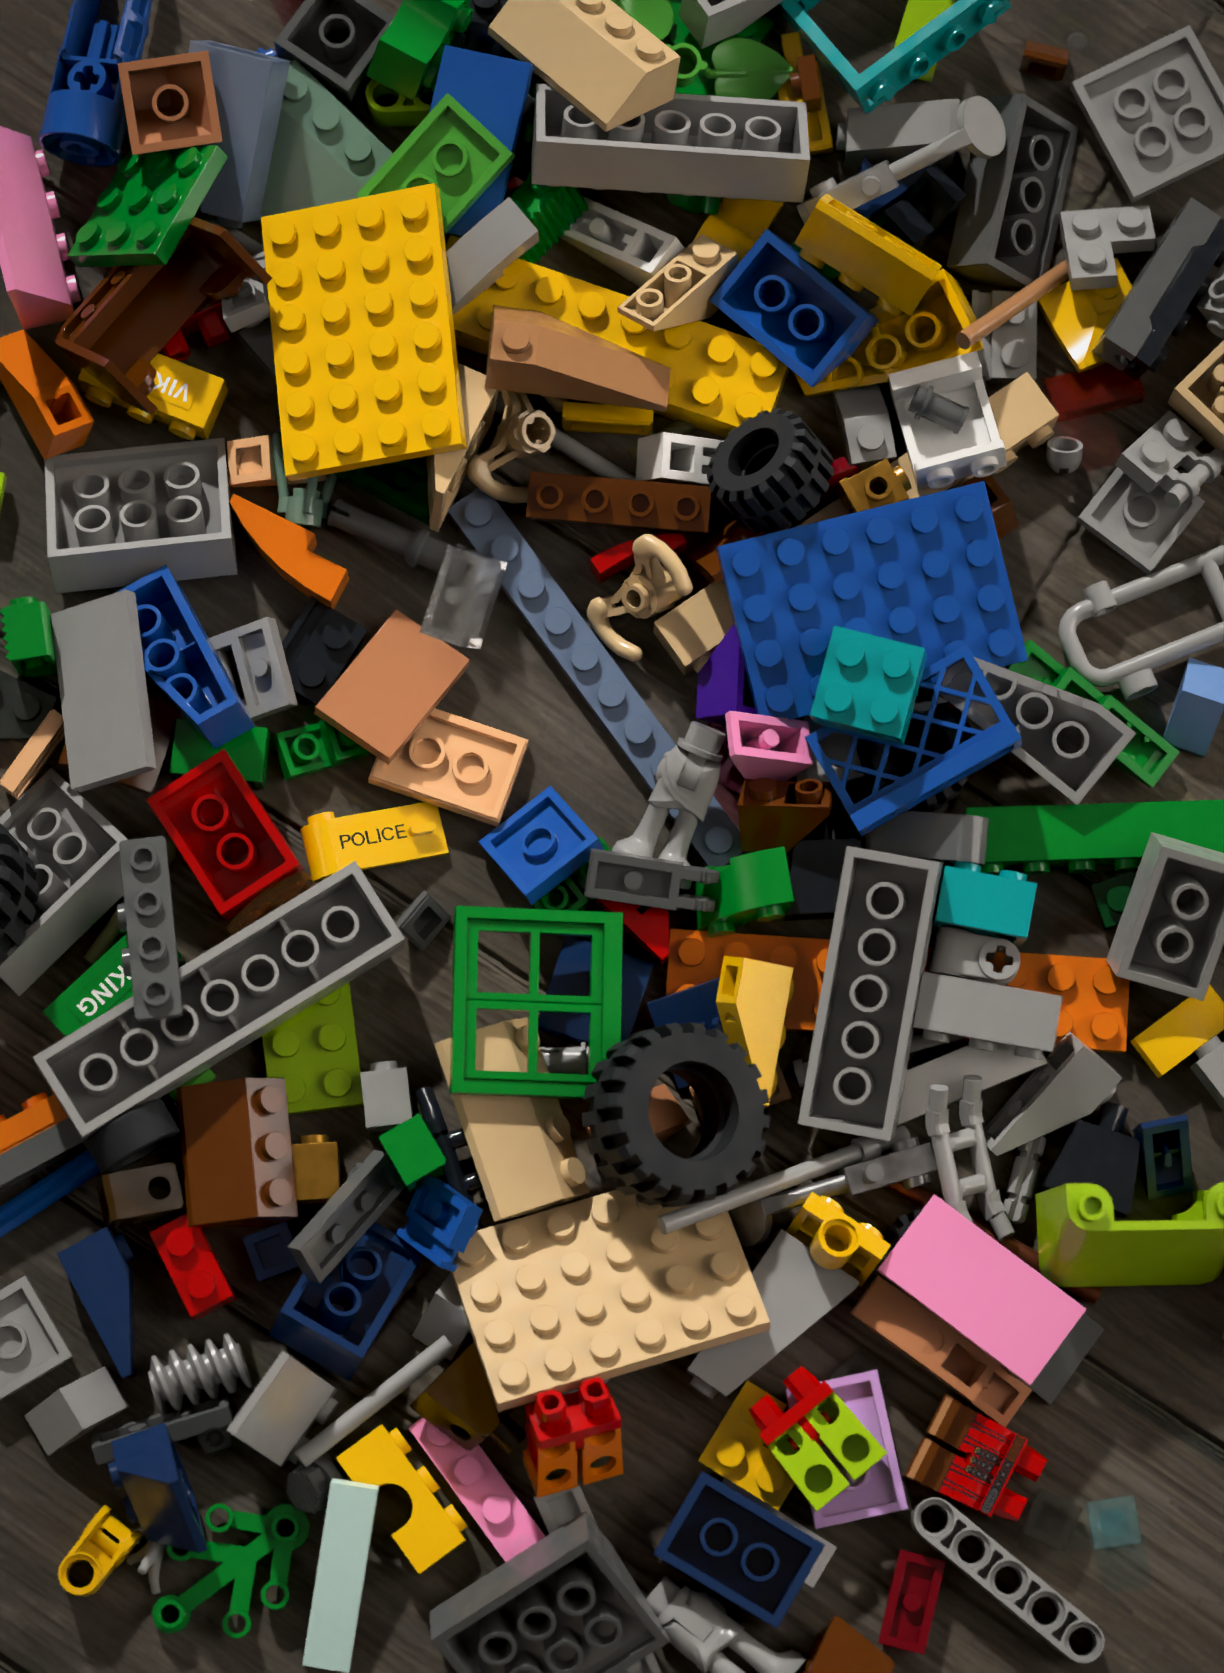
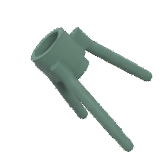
(306, 505)

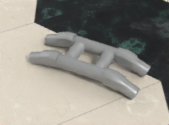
(970, 1137)

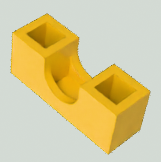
(431, 1529)

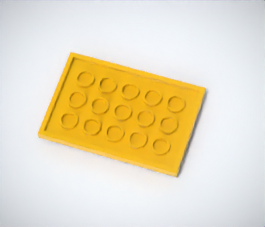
(363, 332)

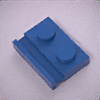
(439, 1222)

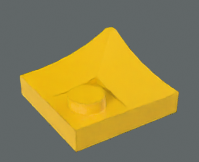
(1082, 316)

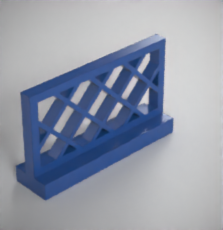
(938, 773)

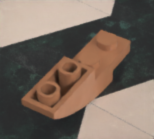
(941, 1351)

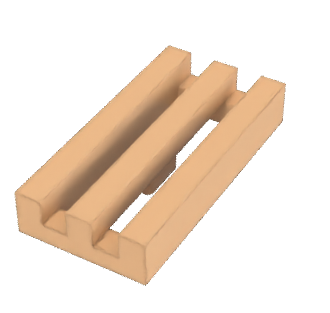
(34, 755)

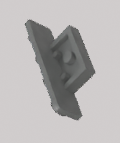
(150, 929)

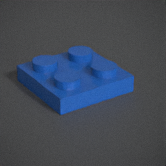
(540, 845)

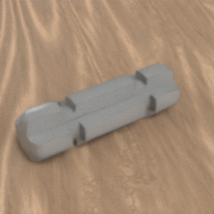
(1023, 1179)

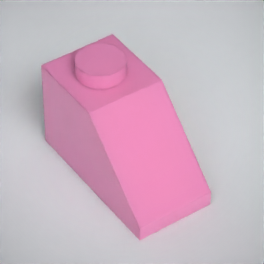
(767, 745)

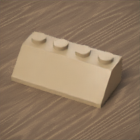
(590, 55)
(516, 1142)

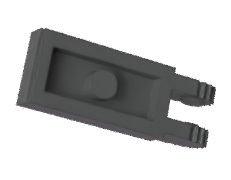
(646, 881)

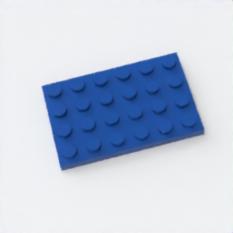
(898, 571)

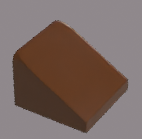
(1044, 60)

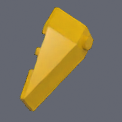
(905, 340)

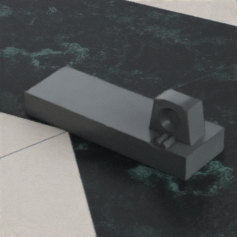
(346, 1216)
(205, 1420)

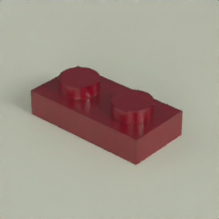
(911, 1602)

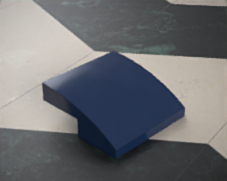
(572, 978)

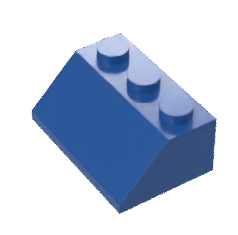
(793, 309)

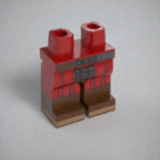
(988, 1462)

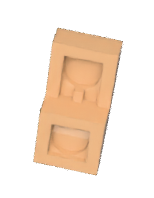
(253, 463)

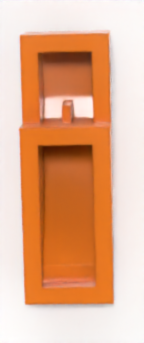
(290, 552)

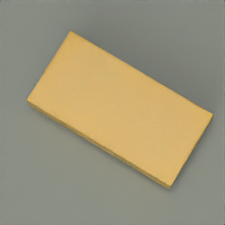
(606, 419)

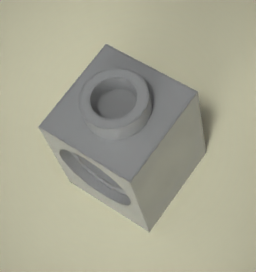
(386, 1096)

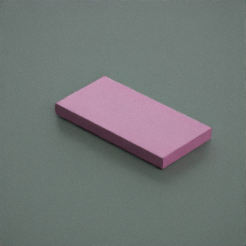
(981, 1290)

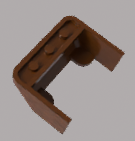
(144, 306)

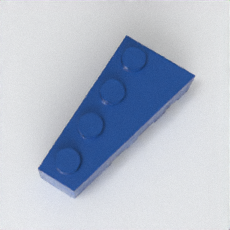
(183, 660)

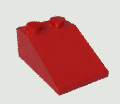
(224, 833)

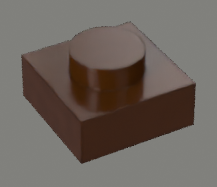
(805, 83)

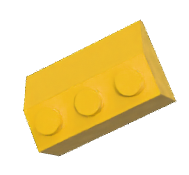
(866, 256)

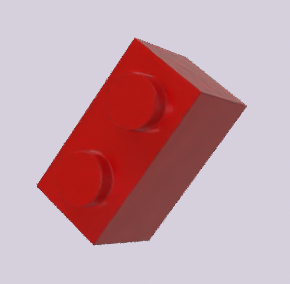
(193, 1267)

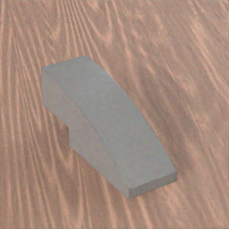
(487, 250)

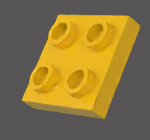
(838, 1239)

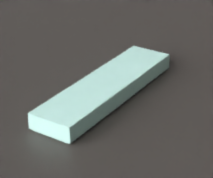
(340, 1575)

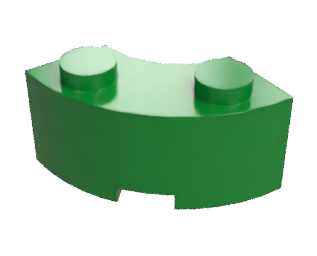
(414, 44)
(746, 890)

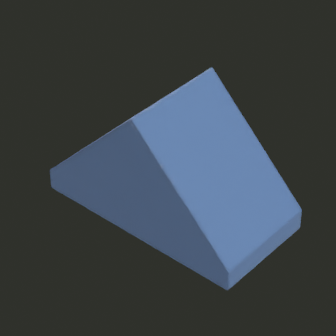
(1196, 708)

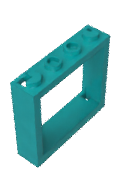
(903, 63)

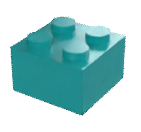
(868, 685)
(985, 902)

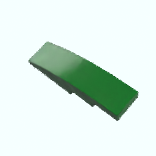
(1147, 752)

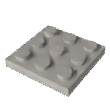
(1156, 112)

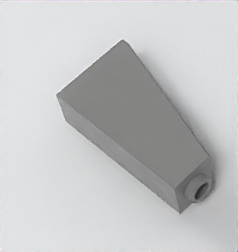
(795, 1298)

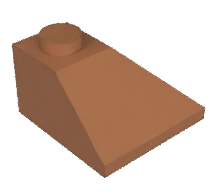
(170, 102)

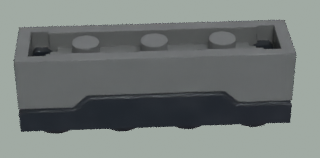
(1163, 292)

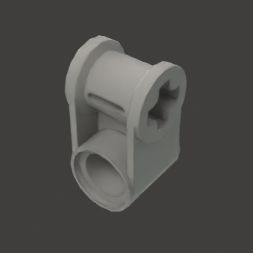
(965, 954)

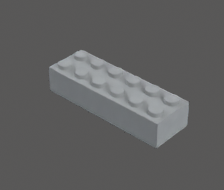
(678, 148)
(870, 993)

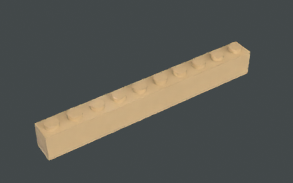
(702, 621)

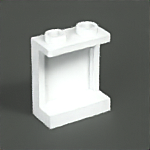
(935, 451)

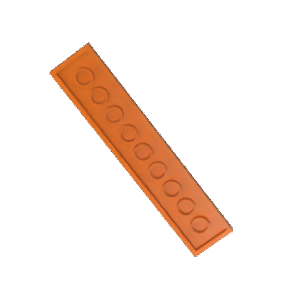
(1091, 992)

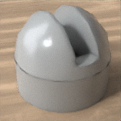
(1064, 453)

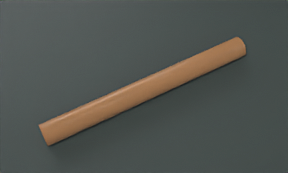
(1012, 306)

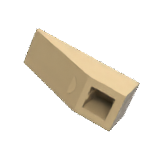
(682, 287)

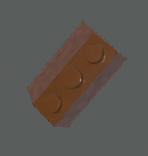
(237, 1153)

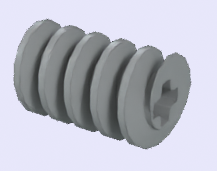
(198, 1373)

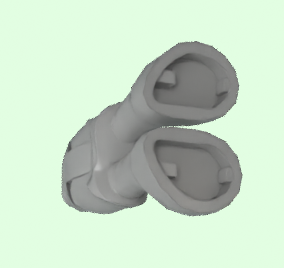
(684, 783)
(702, 1629)

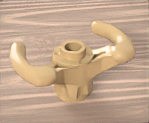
(518, 435)
(643, 594)

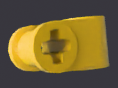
(98, 1551)

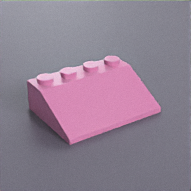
(28, 239)

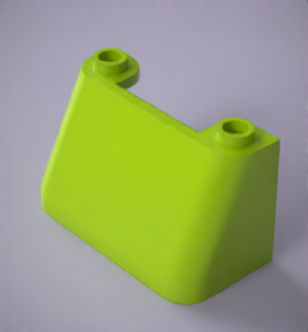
(1089, 1249)

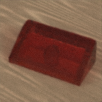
(1092, 392)

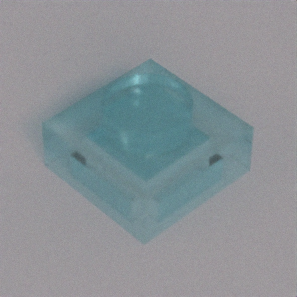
(1113, 1522)

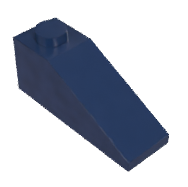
(106, 1288)

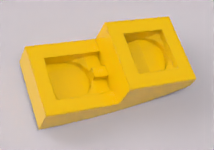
(1181, 1032)

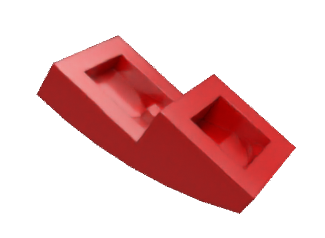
(621, 556)

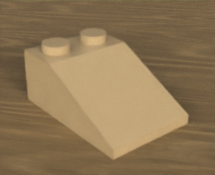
(449, 469)

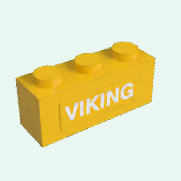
(183, 394)

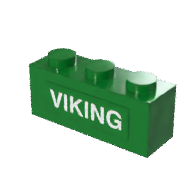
(94, 991)

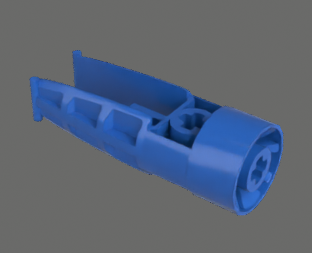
(84, 105)

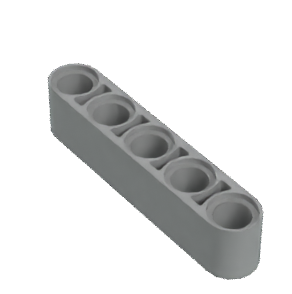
(1029, 1589)

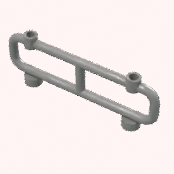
(1136, 674)

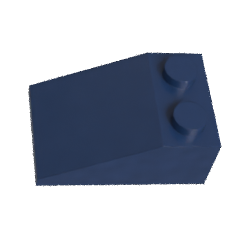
(344, 1313)

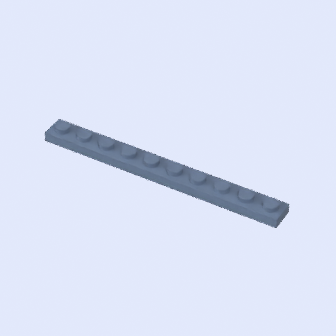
(585, 661)

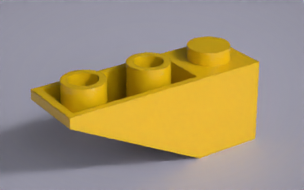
(753, 1011)

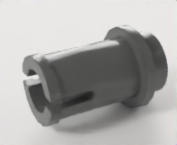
(938, 409)

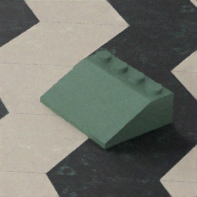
(318, 149)

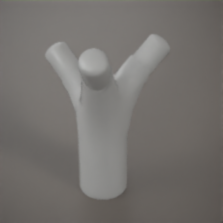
(150, 1559)

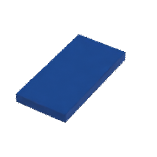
(496, 95)

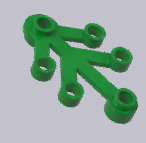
(238, 1565)

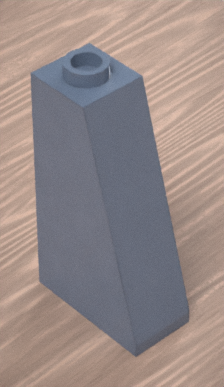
(249, 105)

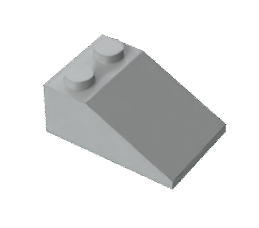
(284, 1410)

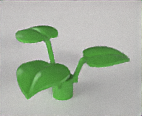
(740, 64)

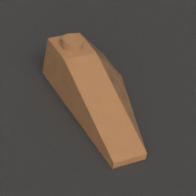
(559, 360)

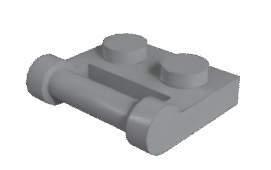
(259, 665)

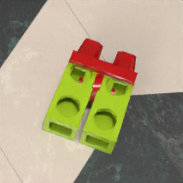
(805, 1428)

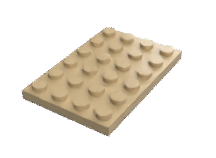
(600, 1294)

